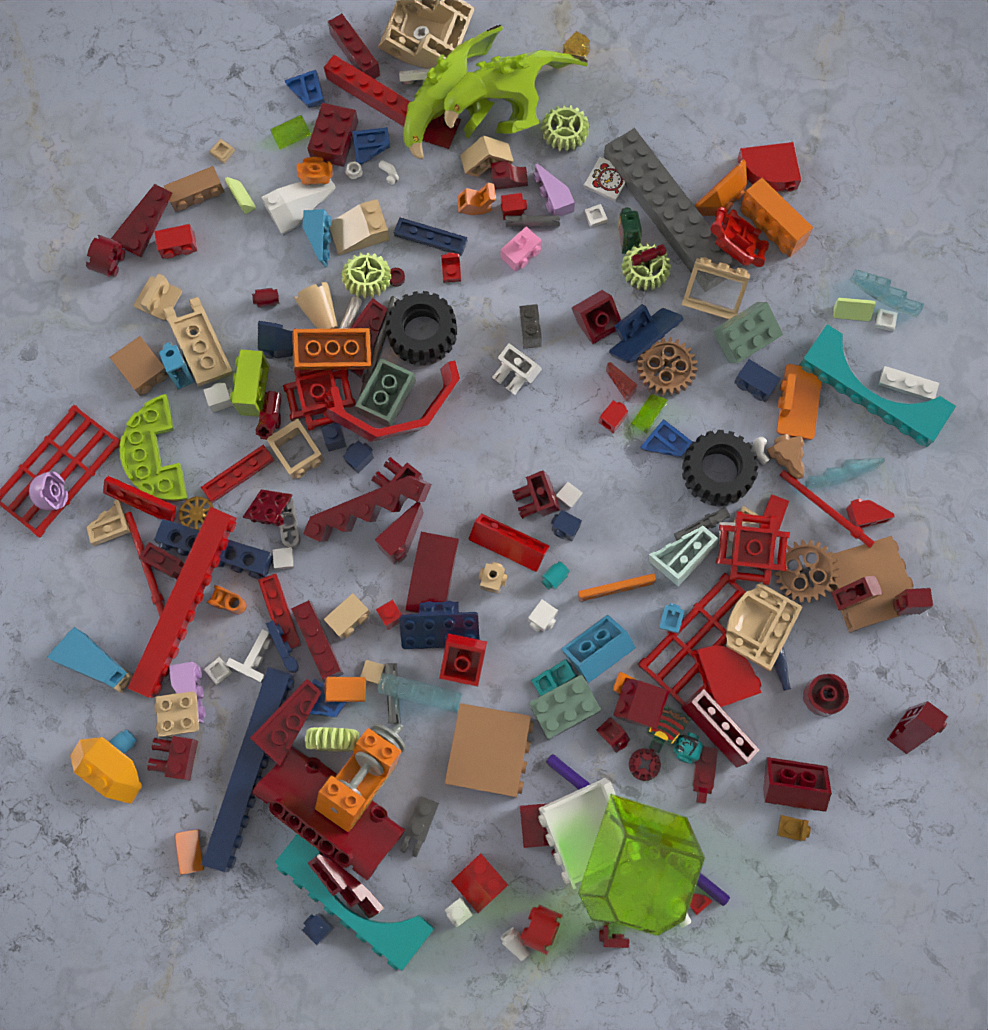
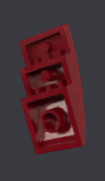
(432, 570)

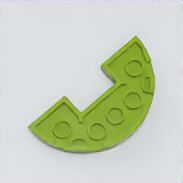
(141, 452)

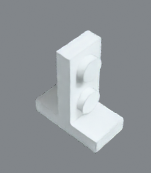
(254, 658)

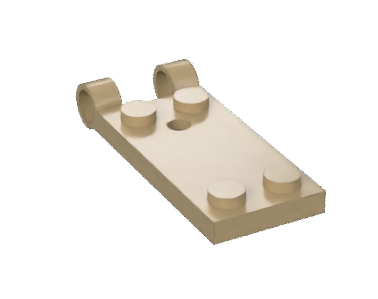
(201, 350)

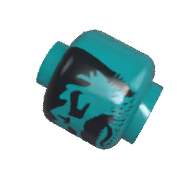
(688, 748)

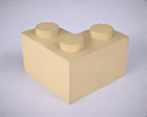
(482, 153)

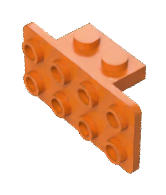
(798, 403)

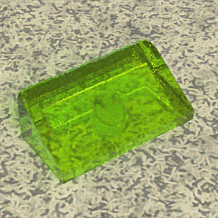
(290, 132)
(649, 413)

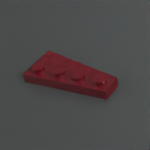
(142, 221)
(370, 318)
(282, 728)

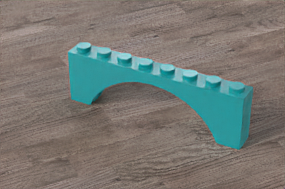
(918, 420)
(394, 940)

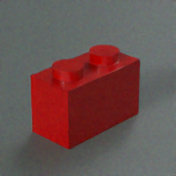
(175, 241)

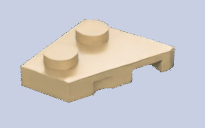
(108, 525)

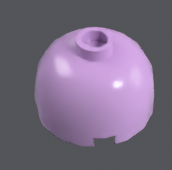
(48, 491)

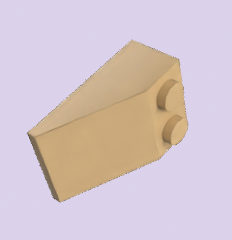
(359, 228)

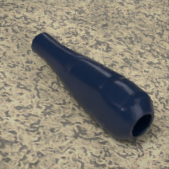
(782, 670)

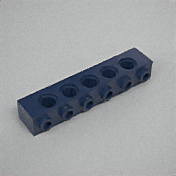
(262, 559)

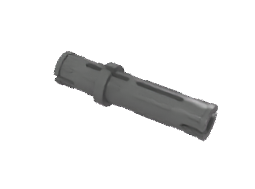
(532, 221)
(708, 521)
(392, 702)

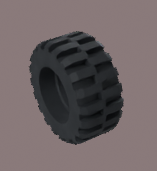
(421, 306)
(733, 448)

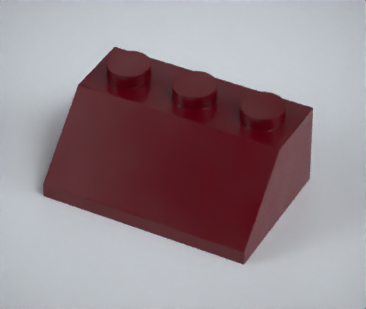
(796, 784)

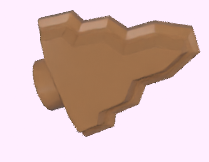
(789, 453)

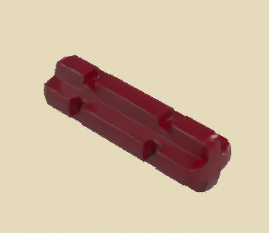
(648, 255)

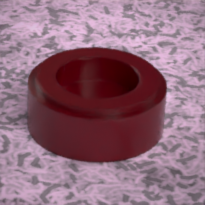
(397, 277)

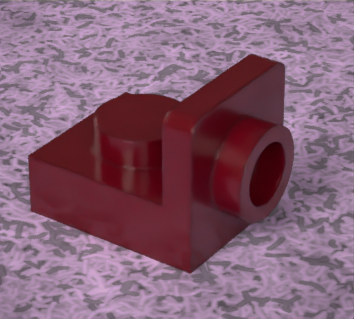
(613, 734)
(616, 941)

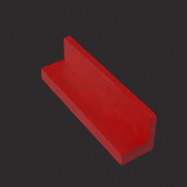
(508, 542)

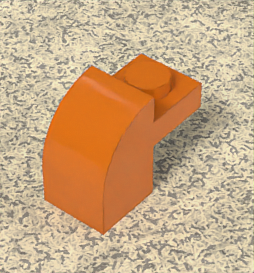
(476, 202)

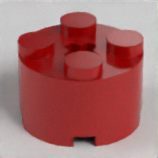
(541, 929)

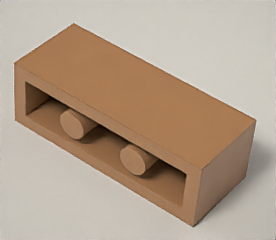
(194, 189)

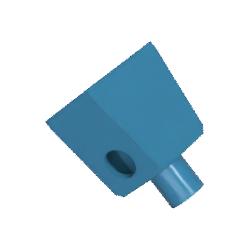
(173, 360)

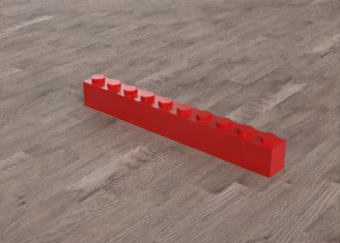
(182, 603)

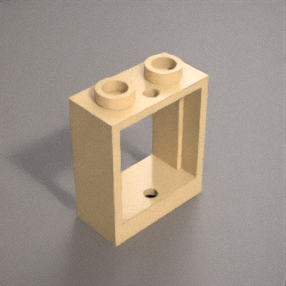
(284, 435)

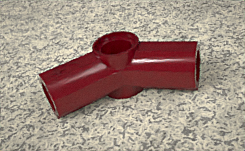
(270, 415)

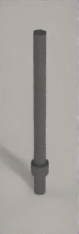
(378, 346)

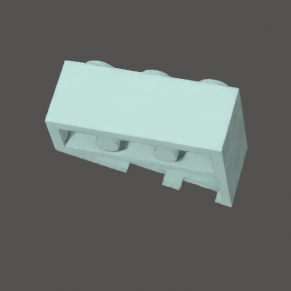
(685, 555)

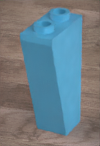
(86, 658)

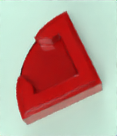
(699, 903)

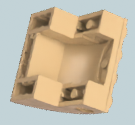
(446, 25)

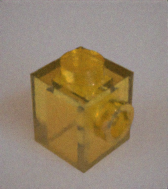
(577, 45)

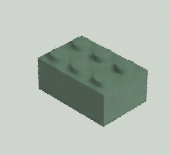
(747, 332)
(385, 393)
(564, 707)

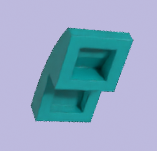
(554, 677)

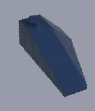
(274, 340)

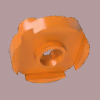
(314, 171)

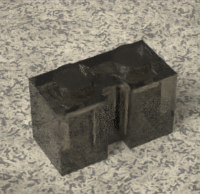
(530, 326)

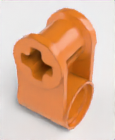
(224, 599)

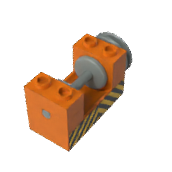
(362, 777)

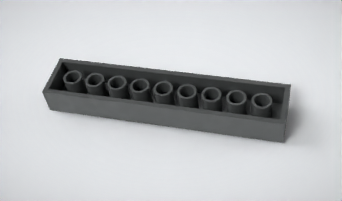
(664, 201)

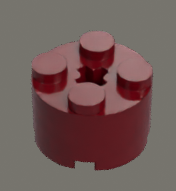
(105, 256)
(837, 694)

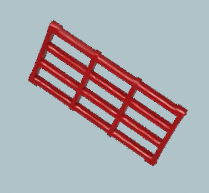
(62, 450)
(687, 648)

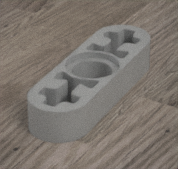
(285, 535)

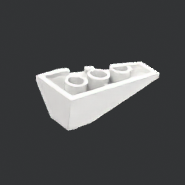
(288, 203)

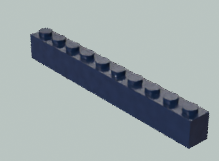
(245, 776)

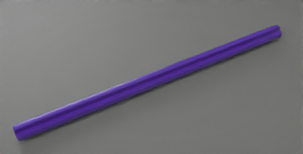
(579, 782)

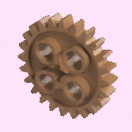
(677, 378)
(823, 564)

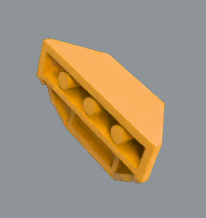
(106, 769)

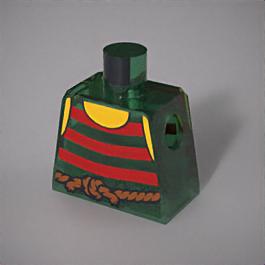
(629, 224)
(669, 729)

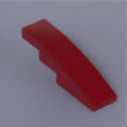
(340, 881)

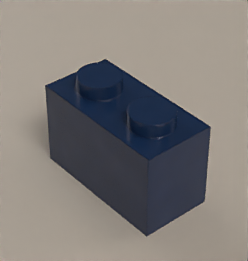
(757, 381)

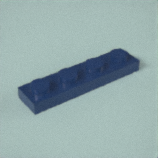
(430, 236)

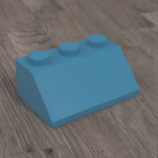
(598, 648)

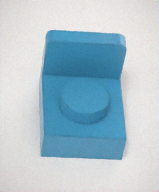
(671, 618)

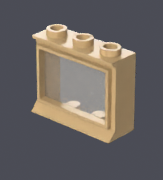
(716, 288)

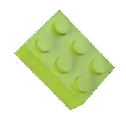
(250, 382)

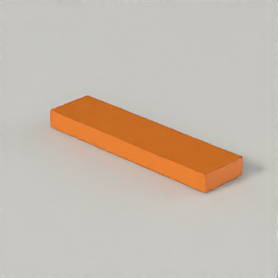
(616, 587)

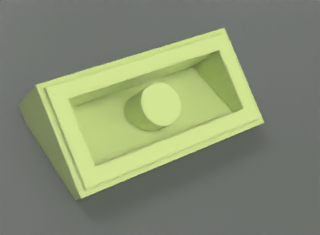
(240, 195)
(854, 309)

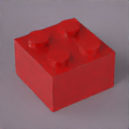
(463, 660)

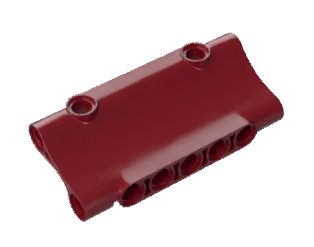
(292, 797)

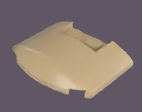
(761, 625)

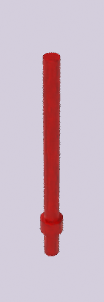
(856, 532)
(157, 597)

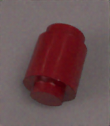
(265, 297)

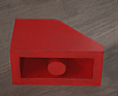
(867, 513)

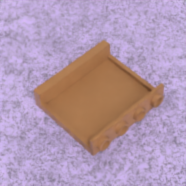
(879, 561)
(489, 750)

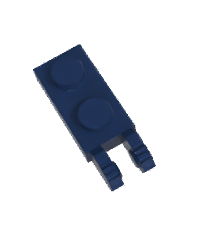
(283, 647)

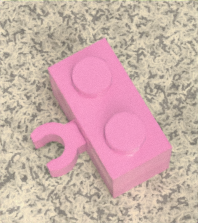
(521, 249)

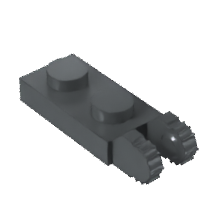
(420, 824)

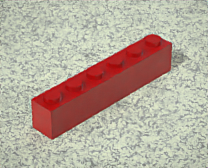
(367, 89)

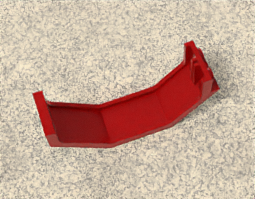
(337, 413)

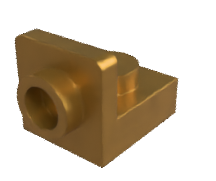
(793, 828)

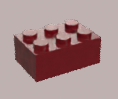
(333, 134)

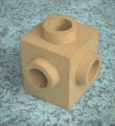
(492, 584)

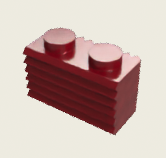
(913, 601)

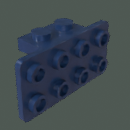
(641, 330)
(434, 624)

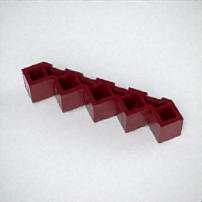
(366, 507)

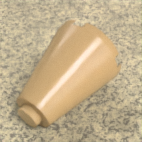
(318, 306)

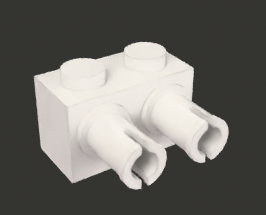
(516, 361)

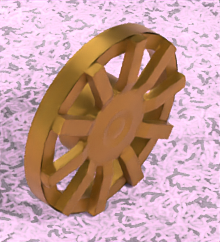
(196, 513)

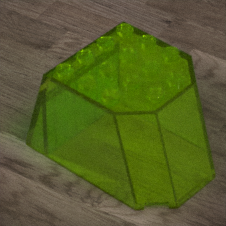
(641, 868)

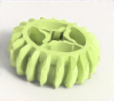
(564, 135)
(356, 271)
(646, 279)
(331, 739)

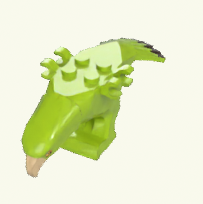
(509, 80)
(439, 81)

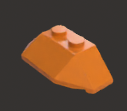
(725, 191)

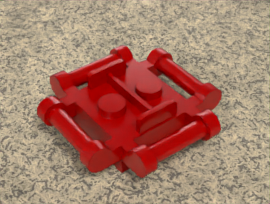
(739, 238)
(312, 387)
(753, 547)

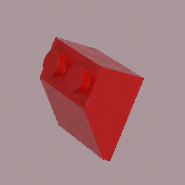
(479, 883)

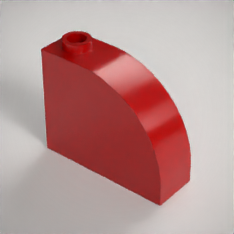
(774, 164)
(726, 674)

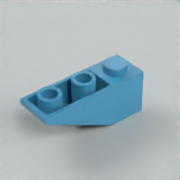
(316, 226)

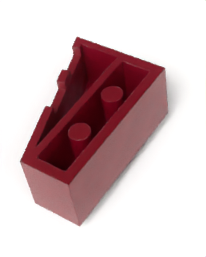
(917, 726)

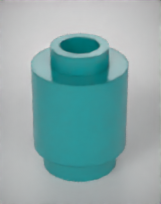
(555, 575)

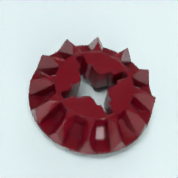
(635, 761)

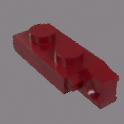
(162, 560)
(704, 773)

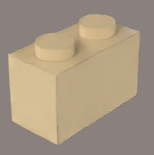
(347, 616)

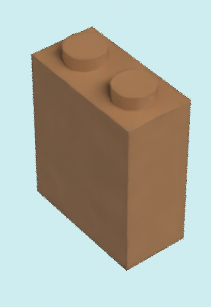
(139, 366)

